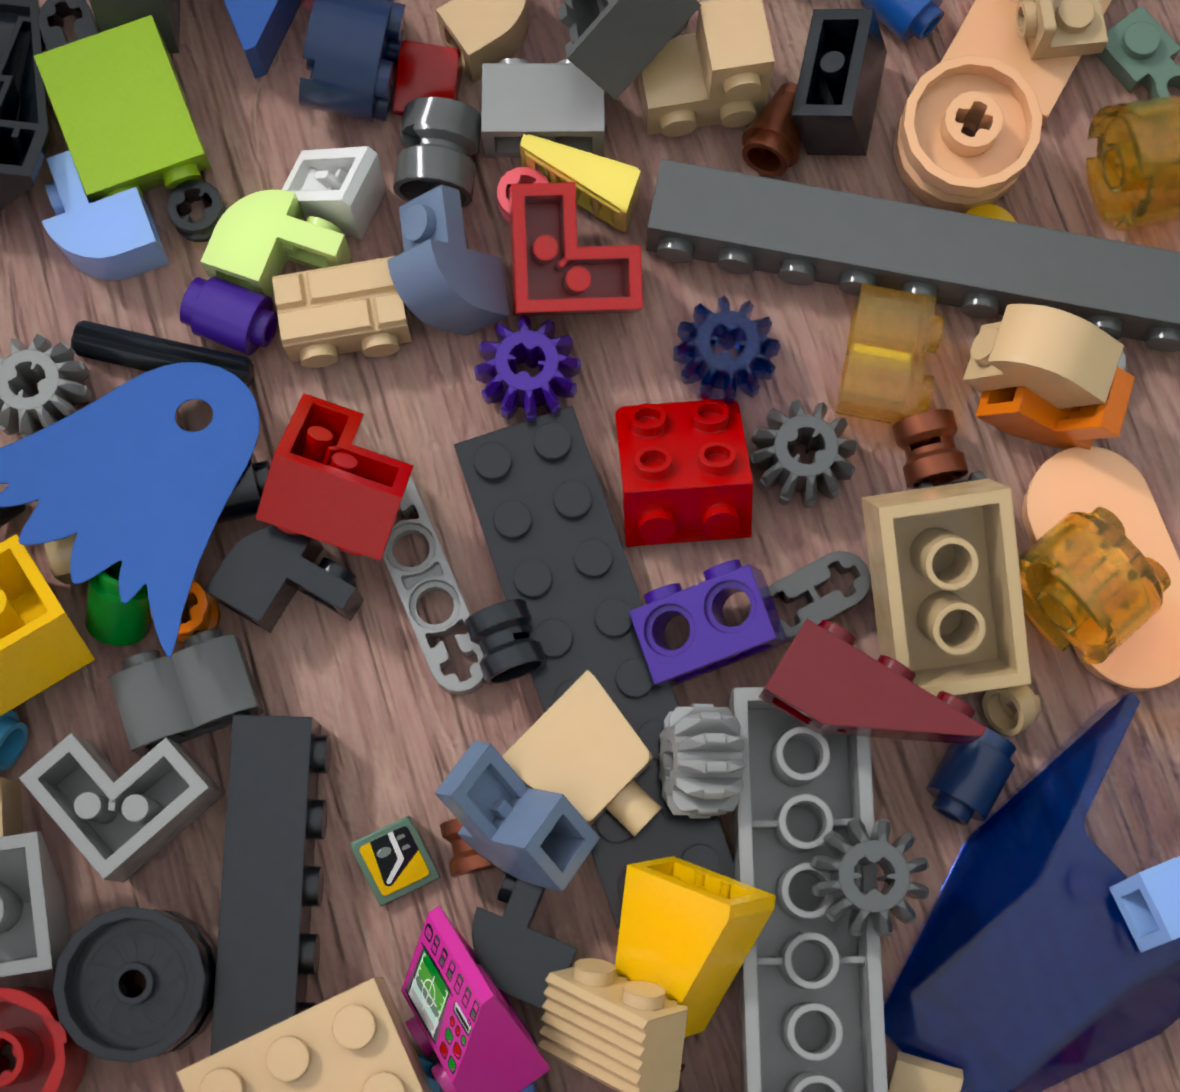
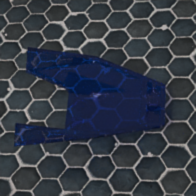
(1025, 948)

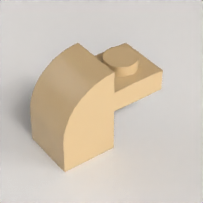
(483, 30)
(1046, 352)

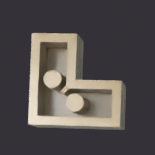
(710, 74)

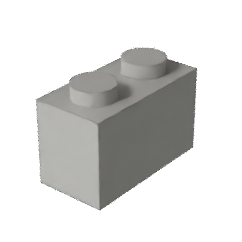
(540, 101)

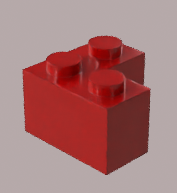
(550, 268)
(330, 486)

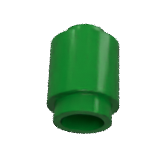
(109, 618)

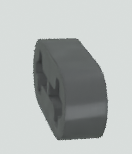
(815, 575)

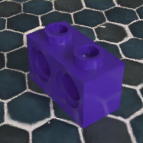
(711, 640)

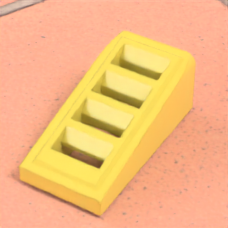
(602, 184)

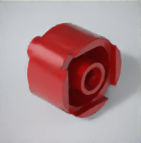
(43, 1048)

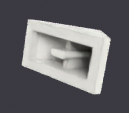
(339, 186)

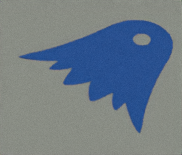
(137, 482)

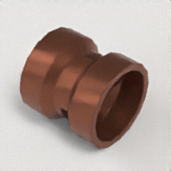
(930, 448)

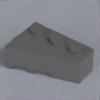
(621, 37)

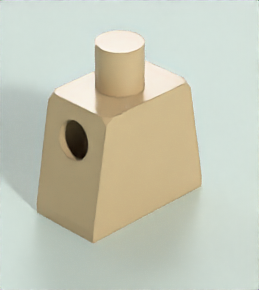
(588, 755)

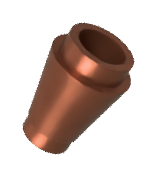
(773, 135)

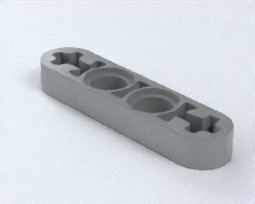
(430, 576)

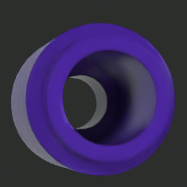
(229, 314)

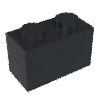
(839, 82)

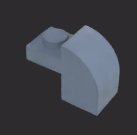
(437, 272)
(513, 826)

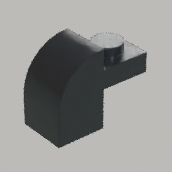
(270, 567)
(512, 951)

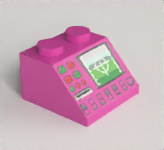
(466, 1016)

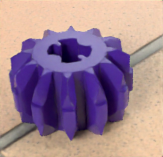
(536, 350)

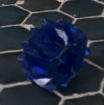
(722, 370)

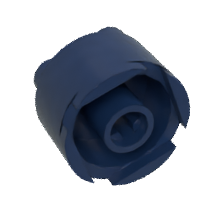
(352, 57)

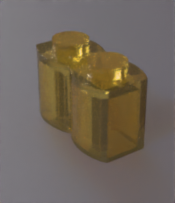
(887, 355)

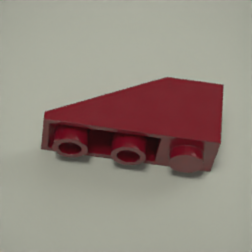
(848, 693)

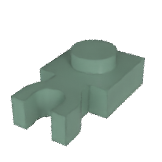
(1142, 54)

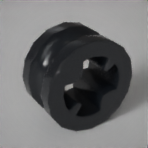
(180, 205)

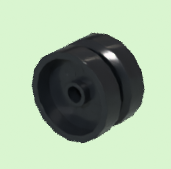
(105, 1006)

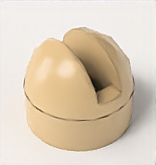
(1002, 718)

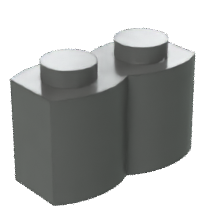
(185, 693)

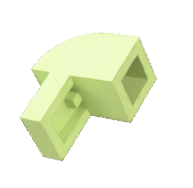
(263, 233)

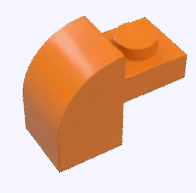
(1034, 419)

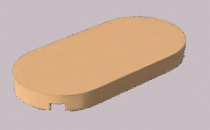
(1101, 478)

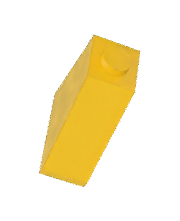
(688, 932)

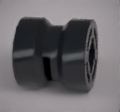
(505, 641)

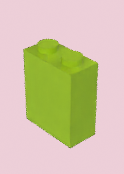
(123, 111)

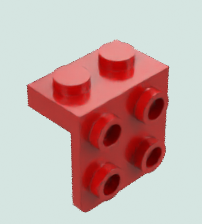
(684, 472)

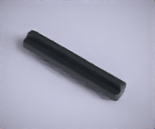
(148, 351)

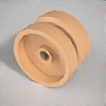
(974, 99)

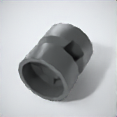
(437, 145)

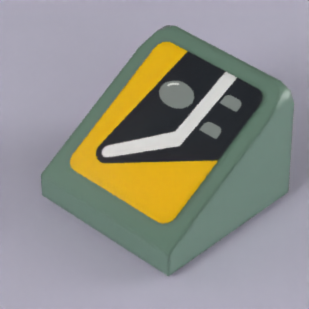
(395, 860)

